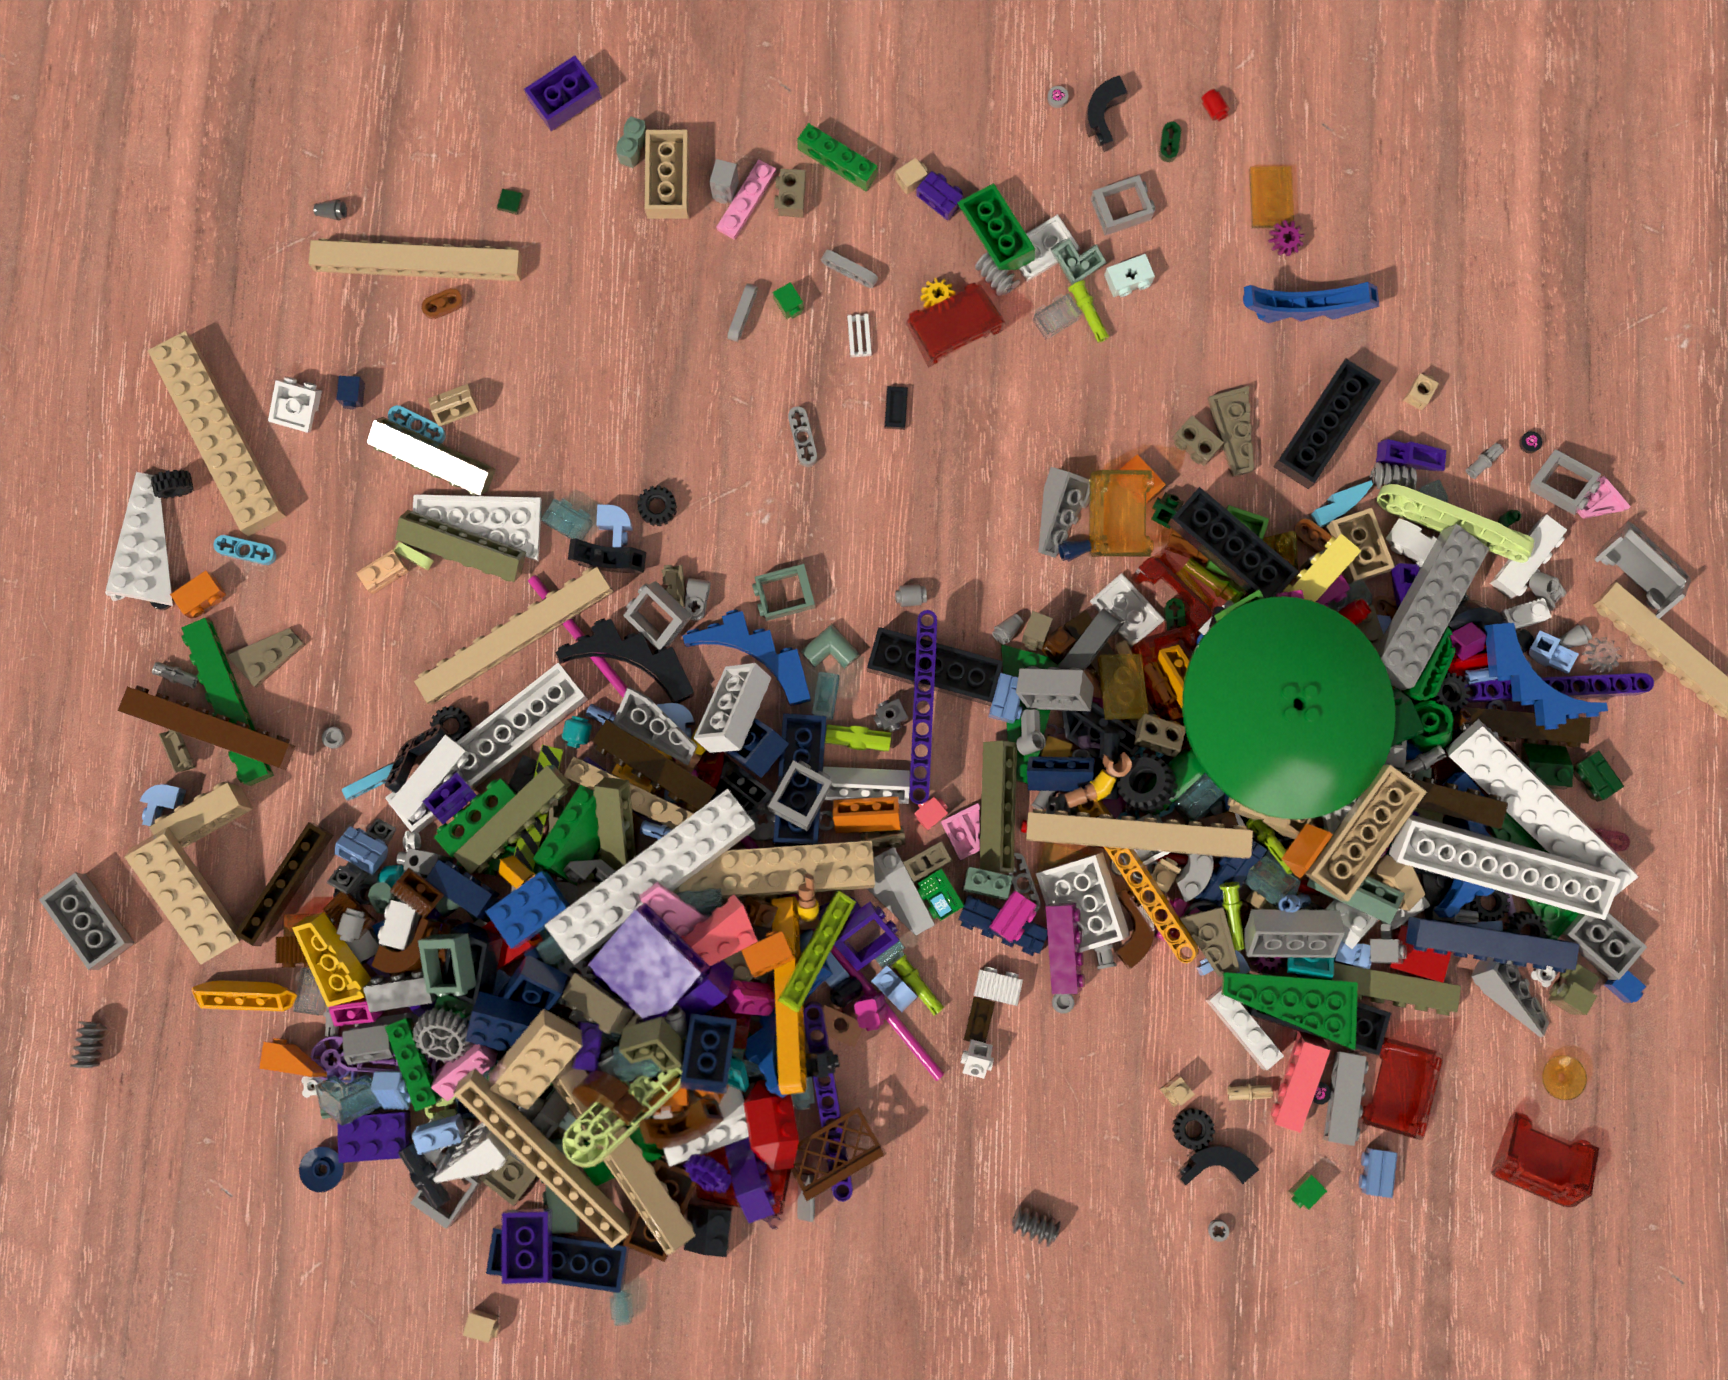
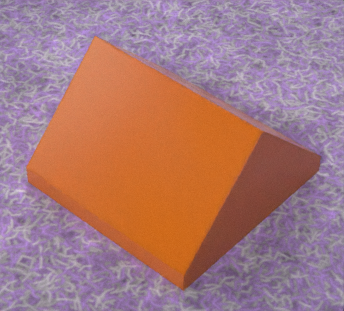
(1306, 849)

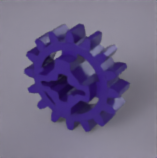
(708, 1173)

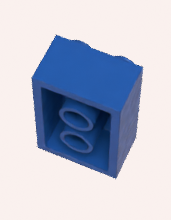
(528, 909)

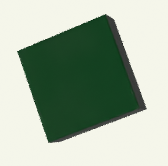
(510, 201)

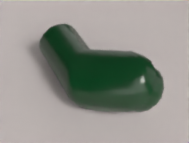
(1509, 518)

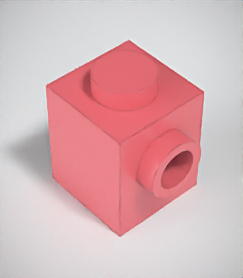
(931, 812)

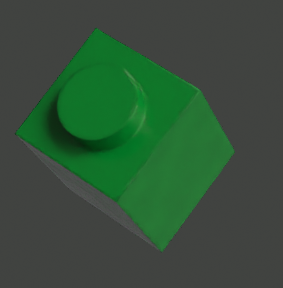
(788, 301)
(1307, 1191)

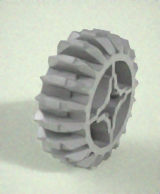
(442, 1035)

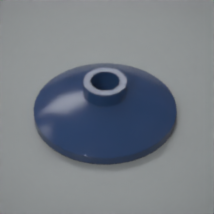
(310, 1169)

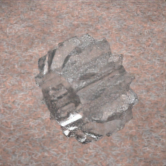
(1593, 655)

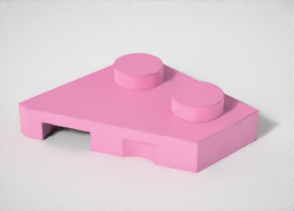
(1604, 501)
(964, 831)

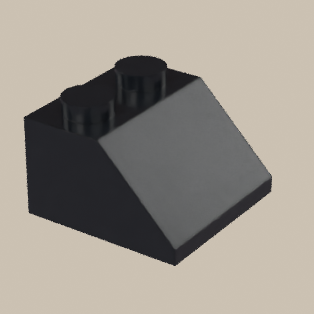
(711, 1230)

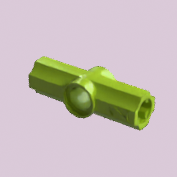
(858, 738)

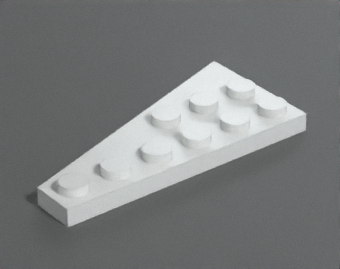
(502, 519)
(141, 556)

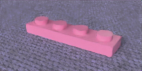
(746, 199)

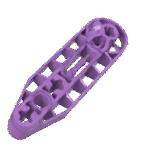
(342, 1069)

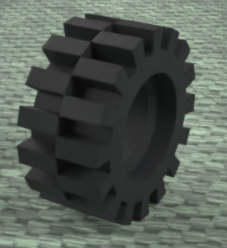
(172, 484)
(657, 493)
(1459, 692)
(456, 713)
(1497, 912)
(1523, 918)
(1206, 1133)

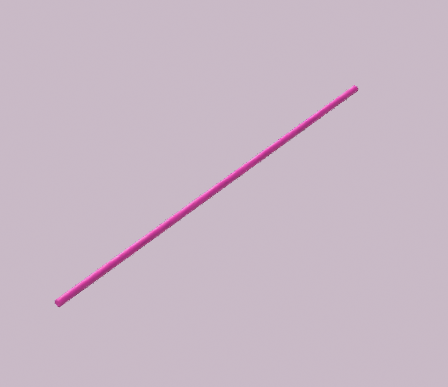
(748, 843)

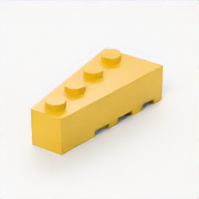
(331, 960)

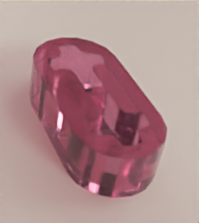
(1609, 834)

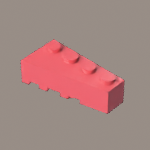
(722, 933)
(1300, 1081)

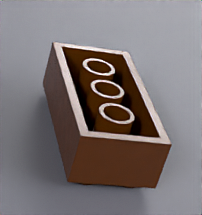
(680, 1189)

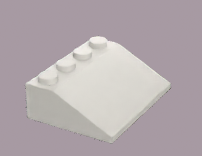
(1092, 889)
(728, 1131)
(474, 1155)

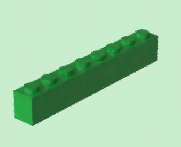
(222, 691)

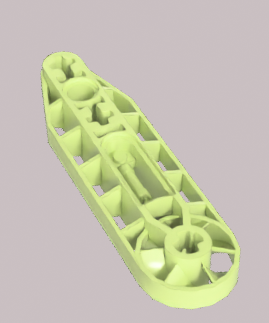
(1440, 515)
(644, 1090)

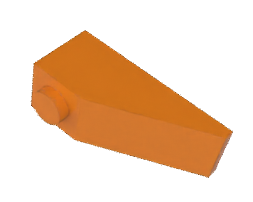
(288, 1059)

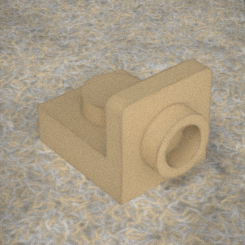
(1165, 873)

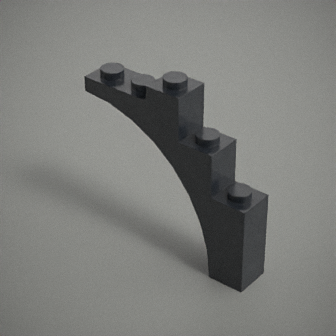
(606, 643)
(817, 1065)

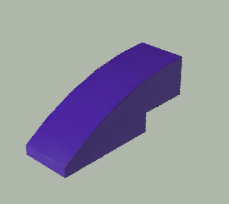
(1411, 455)
(1402, 579)

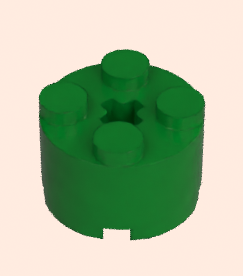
(1437, 726)

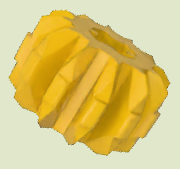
(932, 289)

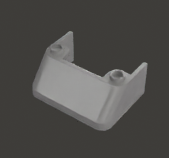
(1647, 566)

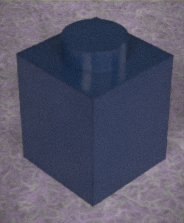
(350, 392)

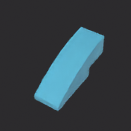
(1340, 504)

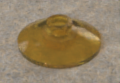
(1574, 1080)

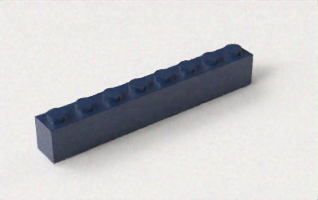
(1491, 943)

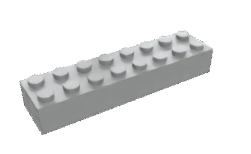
(1430, 605)

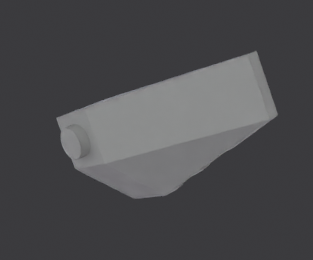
(1062, 501)
(647, 722)
(898, 892)
(1510, 991)

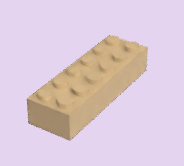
(1365, 833)
(183, 895)

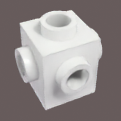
(977, 1059)

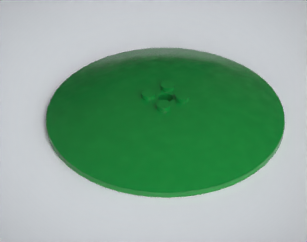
(1245, 719)

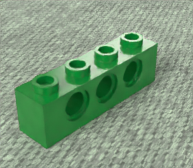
(837, 157)
(446, 832)
(412, 1064)

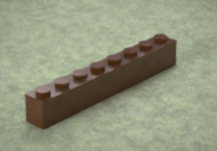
(207, 728)

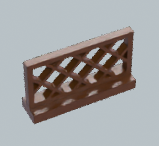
(845, 1170)

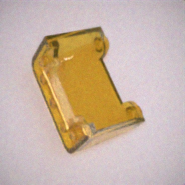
(1119, 513)

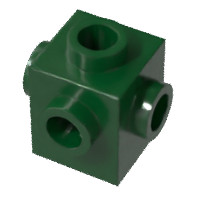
(1166, 508)

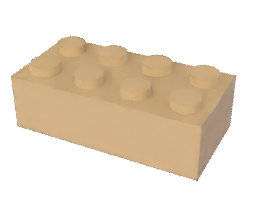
(667, 174)
(204, 814)
(535, 1059)

